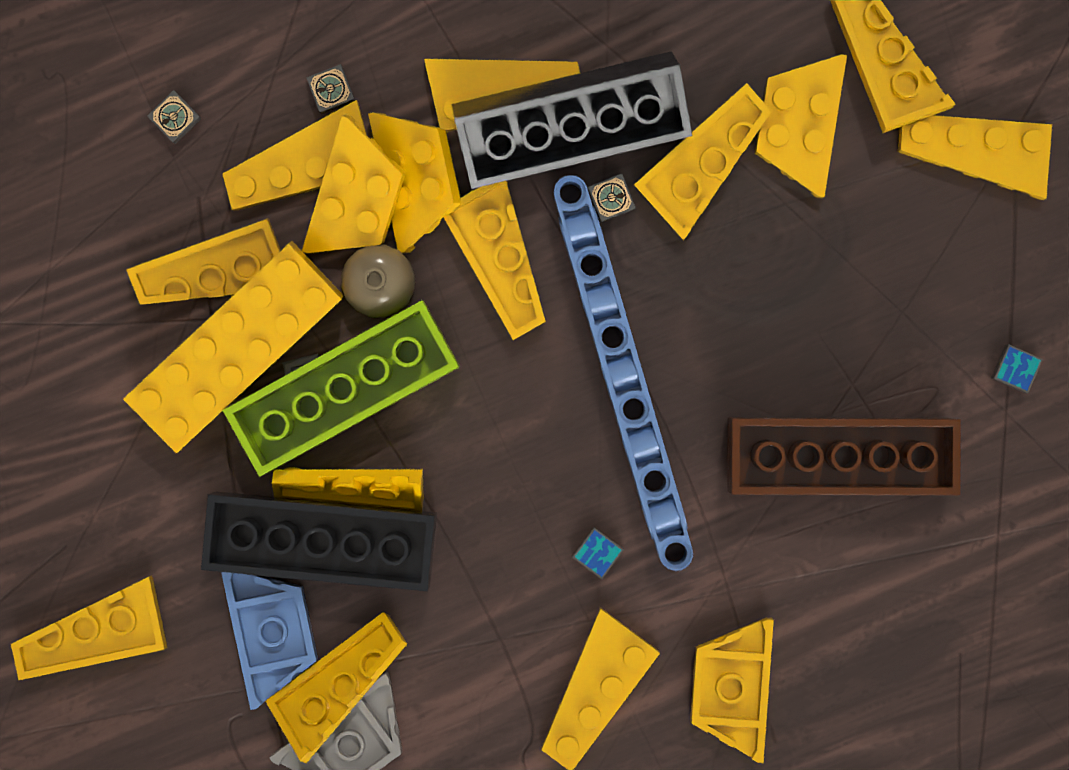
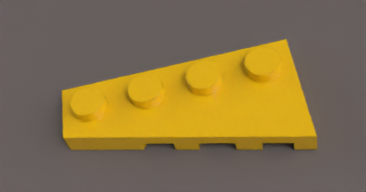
(888, 66)
(469, 79)
(994, 150)
(696, 168)
(353, 486)
(103, 632)
(329, 689)

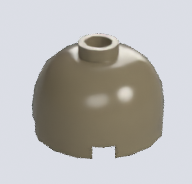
(378, 281)

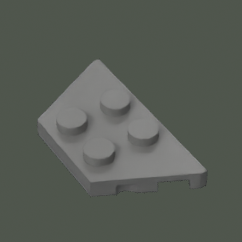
(362, 741)

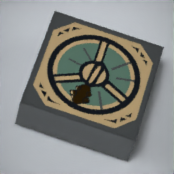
(330, 89)
(174, 117)
(611, 197)

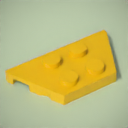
(802, 122)
(429, 181)
(355, 193)
(734, 687)

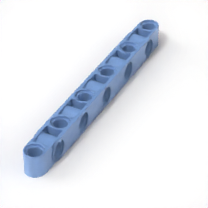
(623, 373)

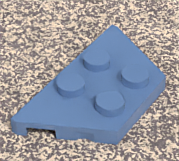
(269, 632)

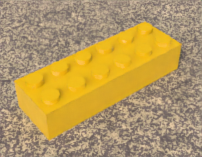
(234, 347)

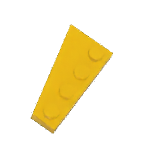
(288, 166)
(495, 249)
(207, 268)
(602, 680)

